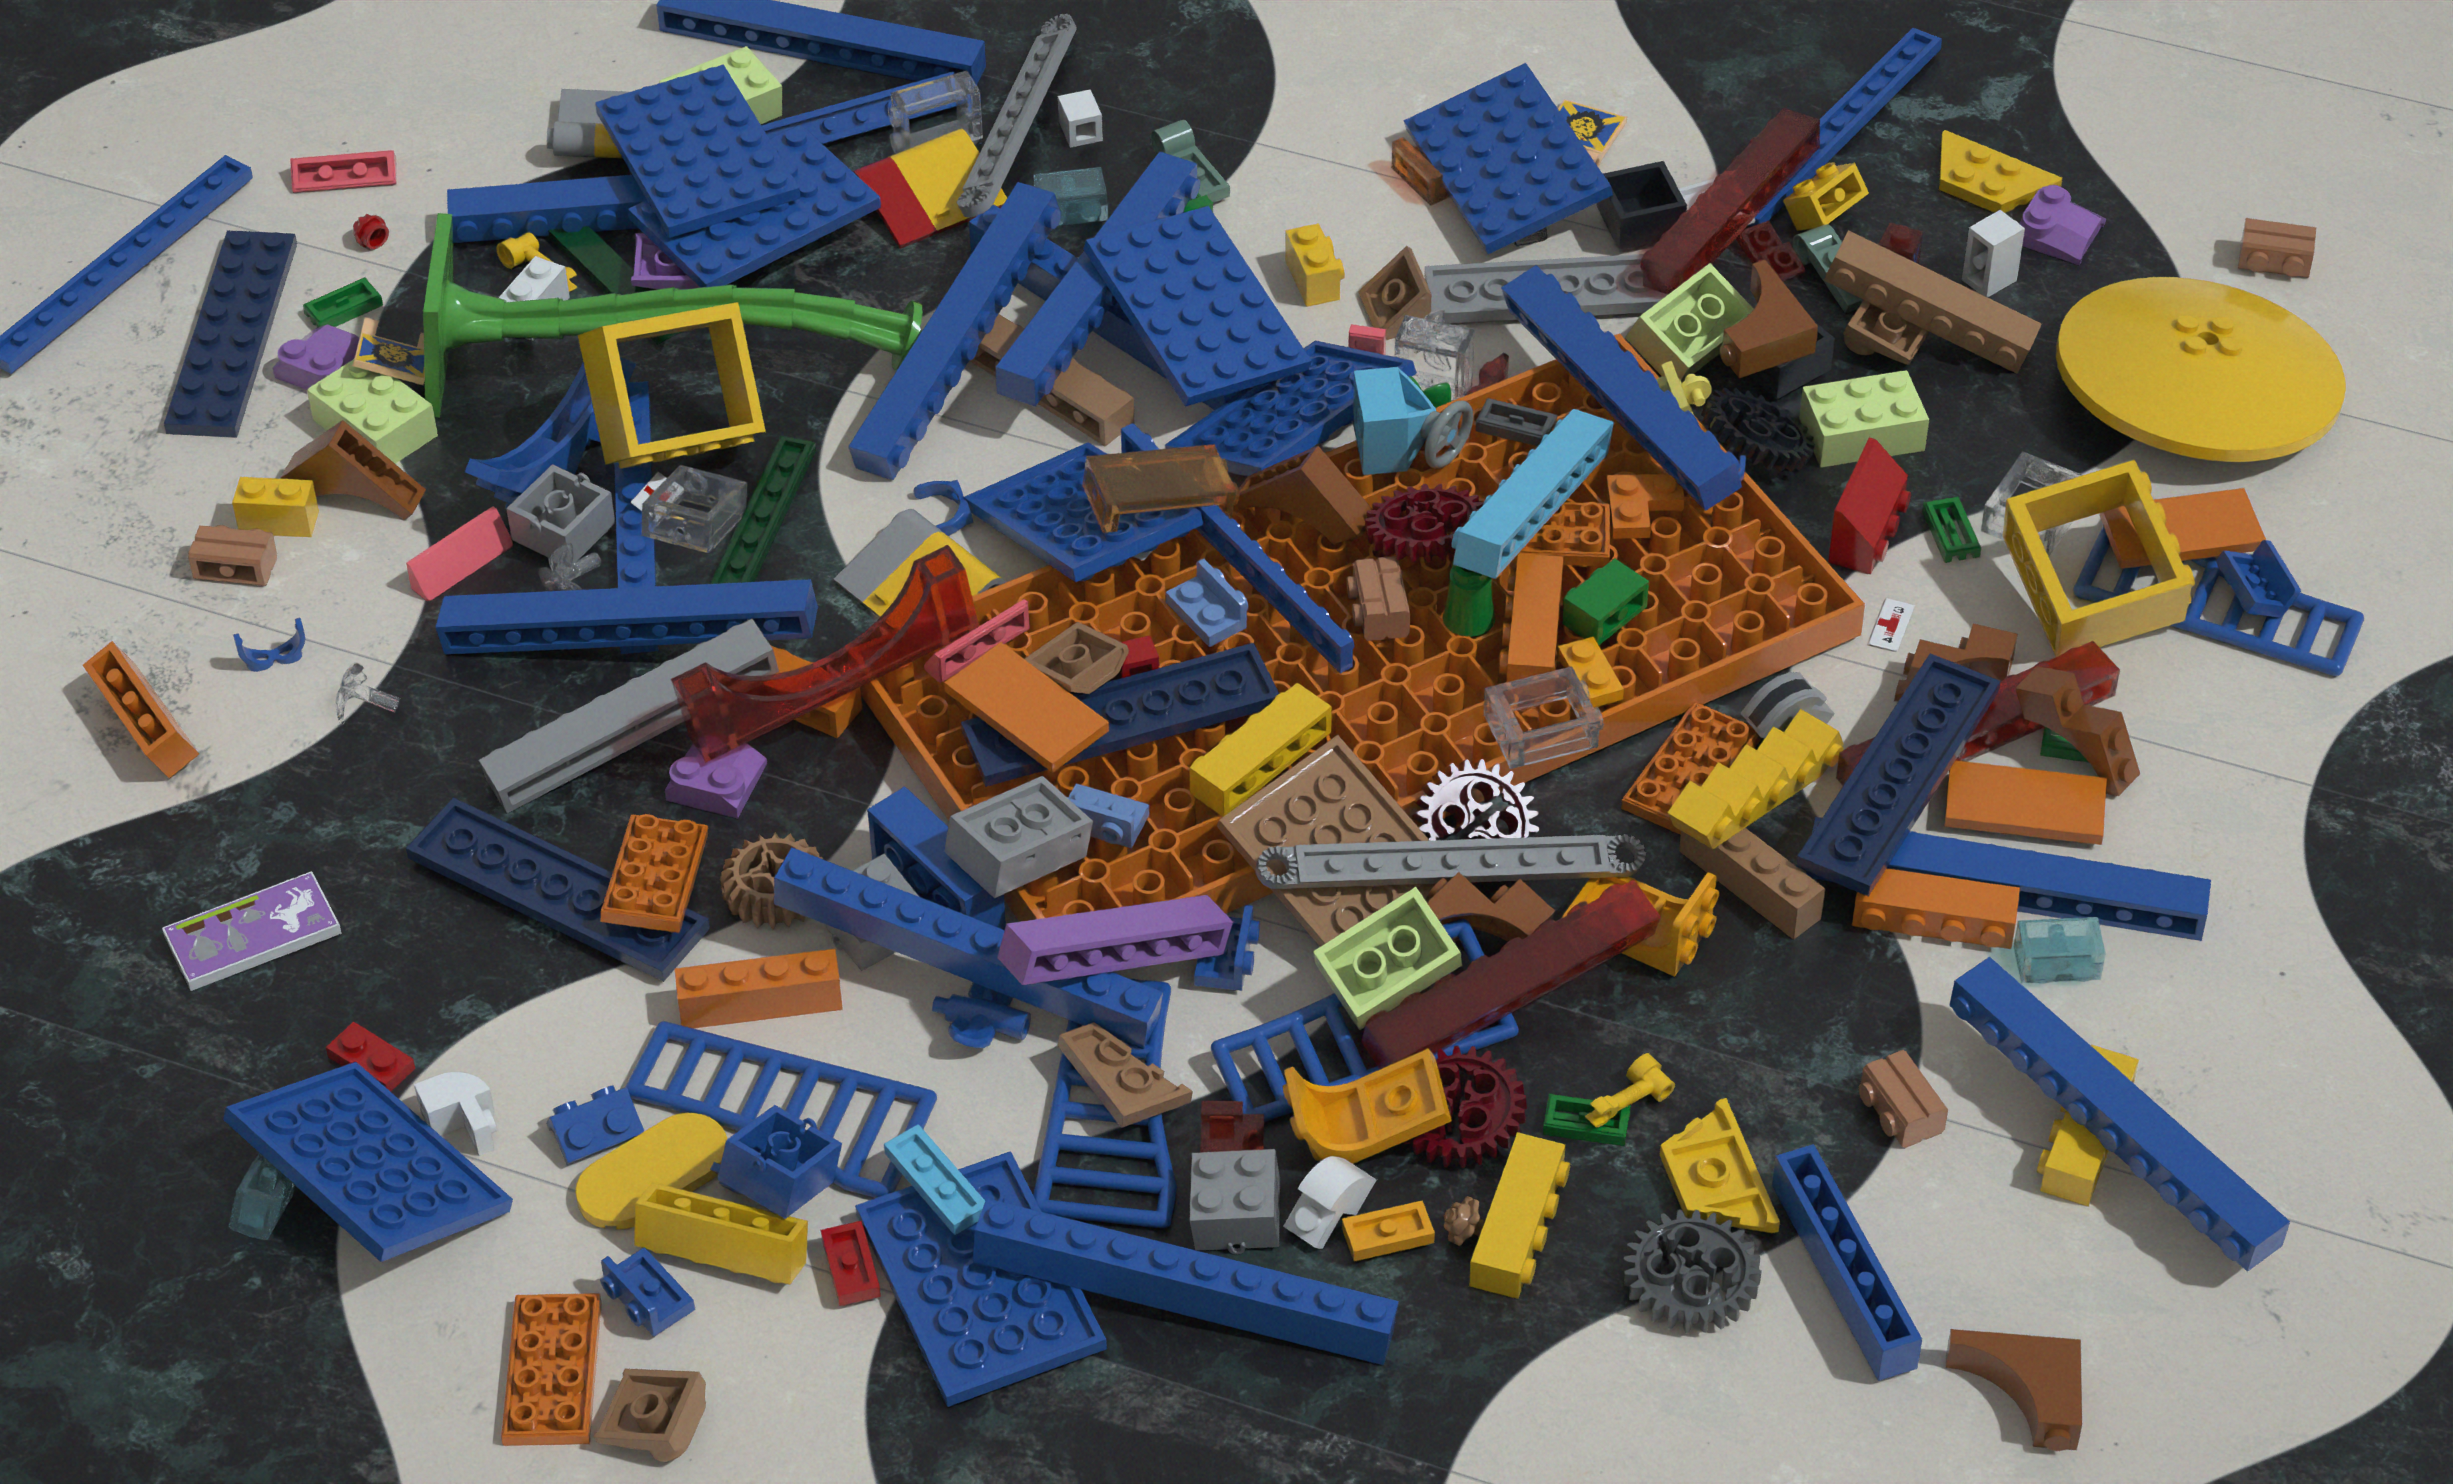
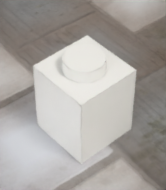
(1080, 118)

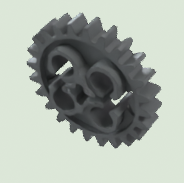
(1692, 1271)

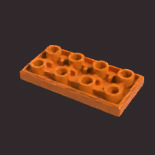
(2201, 523)
(1576, 532)
(1026, 707)
(1687, 755)
(2026, 802)
(654, 873)
(551, 1369)

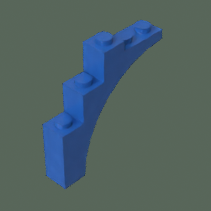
(556, 442)

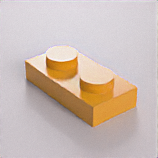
(1593, 668)
(1388, 1230)

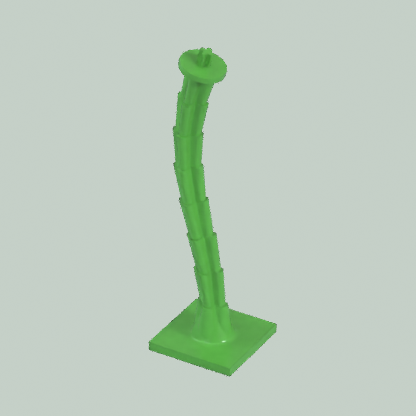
(464, 317)

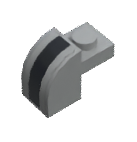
(1780, 702)

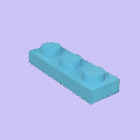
(935, 1178)

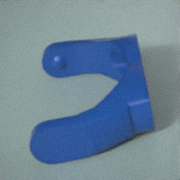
(953, 491)
(294, 644)

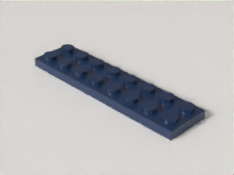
(231, 334)
(1143, 709)
(1898, 774)
(545, 886)

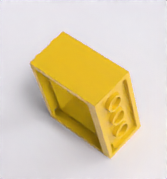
(611, 396)
(2114, 617)

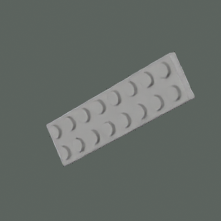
(1598, 283)

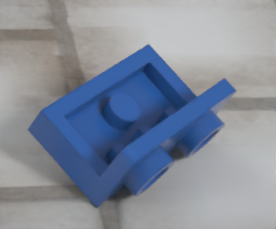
(2260, 580)
(1229, 969)
(595, 1124)
(646, 1290)

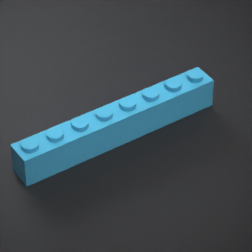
(1532, 493)

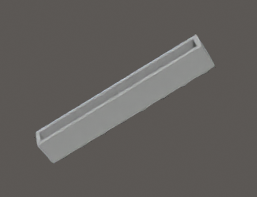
(615, 720)

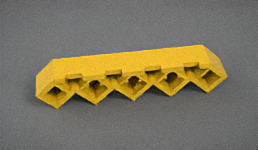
(1757, 780)

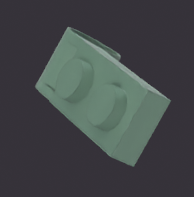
(1179, 141)
(1819, 248)

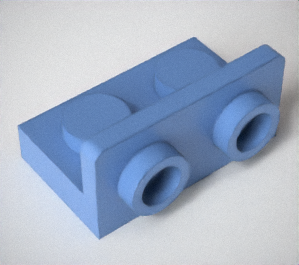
(1209, 605)
(1113, 816)

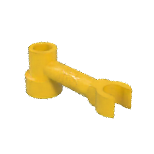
(523, 249)
(1646, 1079)

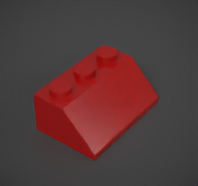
(1868, 510)

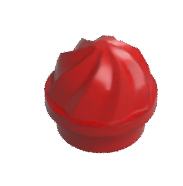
(370, 231)

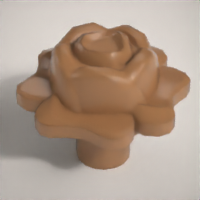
(1463, 1220)

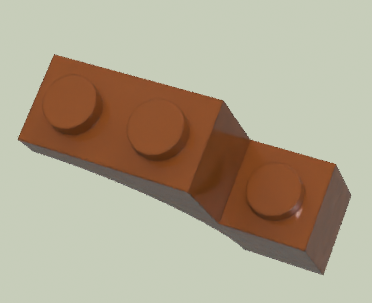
(1985, 651)
(2097, 733)
(1507, 914)

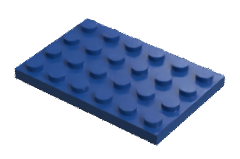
(697, 150)
(1508, 158)
(731, 249)
(1197, 305)
(1288, 413)
(1054, 520)
(368, 1160)
(970, 1318)

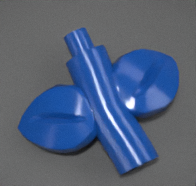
(980, 1015)

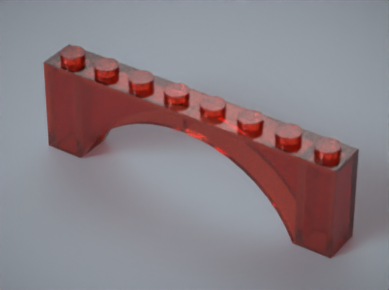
(733, 709)

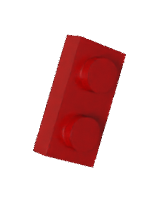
(374, 1054)
(850, 1263)

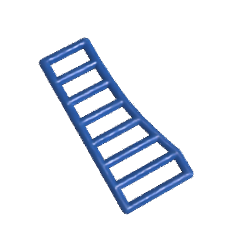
(2227, 631)
(1329, 1007)
(775, 1060)
(1157, 1150)

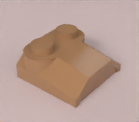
(1883, 332)
(1080, 658)
(655, 1412)

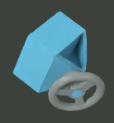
(1396, 420)

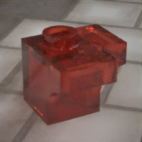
(1228, 1129)

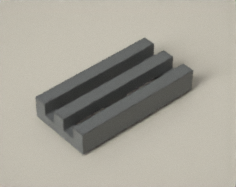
(1522, 424)

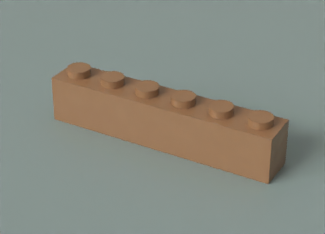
(1932, 302)
(1077, 394)

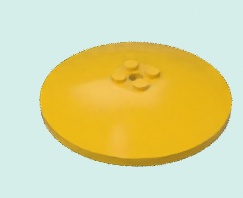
(2200, 369)

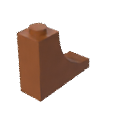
(1773, 331)
(350, 465)
(1310, 490)
(2035, 1372)

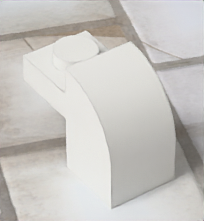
(457, 1102)
(1328, 1192)

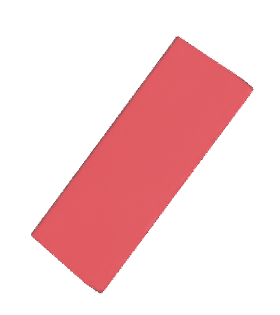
(343, 171)
(459, 554)
(979, 641)

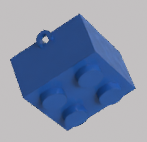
(779, 1161)

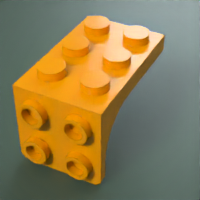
(1680, 926)
(1368, 1112)

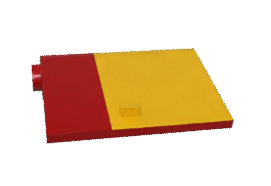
(923, 186)

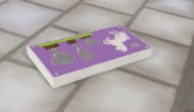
(251, 930)

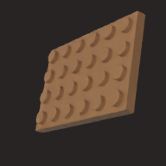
(1324, 802)

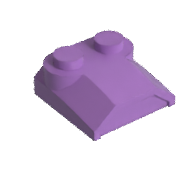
(2058, 225)
(656, 269)
(315, 356)
(717, 785)

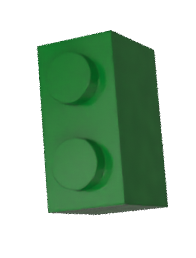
(1605, 601)

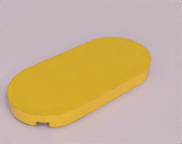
(669, 1153)

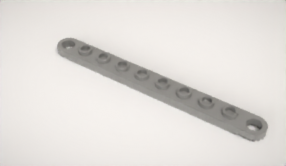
(1016, 116)
(1432, 860)

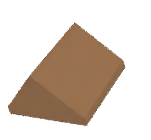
(1396, 292)

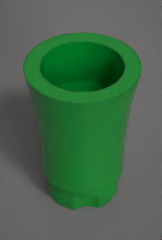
(1469, 603)

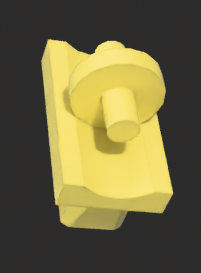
(1692, 391)

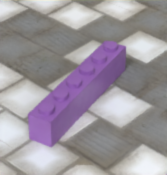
(1114, 939)

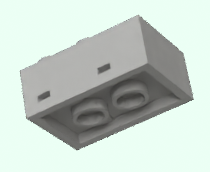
(1018, 836)

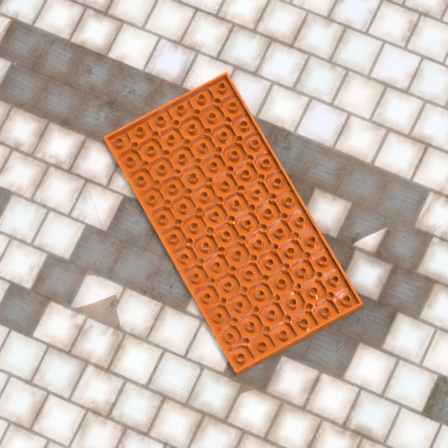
(1726, 606)

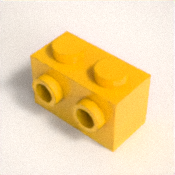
(1825, 196)
(1313, 264)
(276, 506)

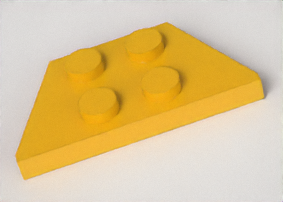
(1987, 175)
(1717, 1173)

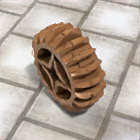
(750, 876)

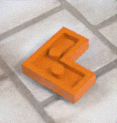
(1636, 495)

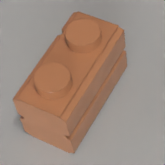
(2277, 248)
(232, 555)
(1380, 598)
(1903, 1099)

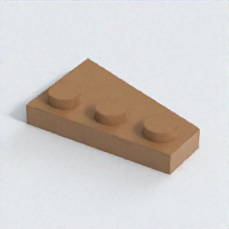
(1118, 1078)

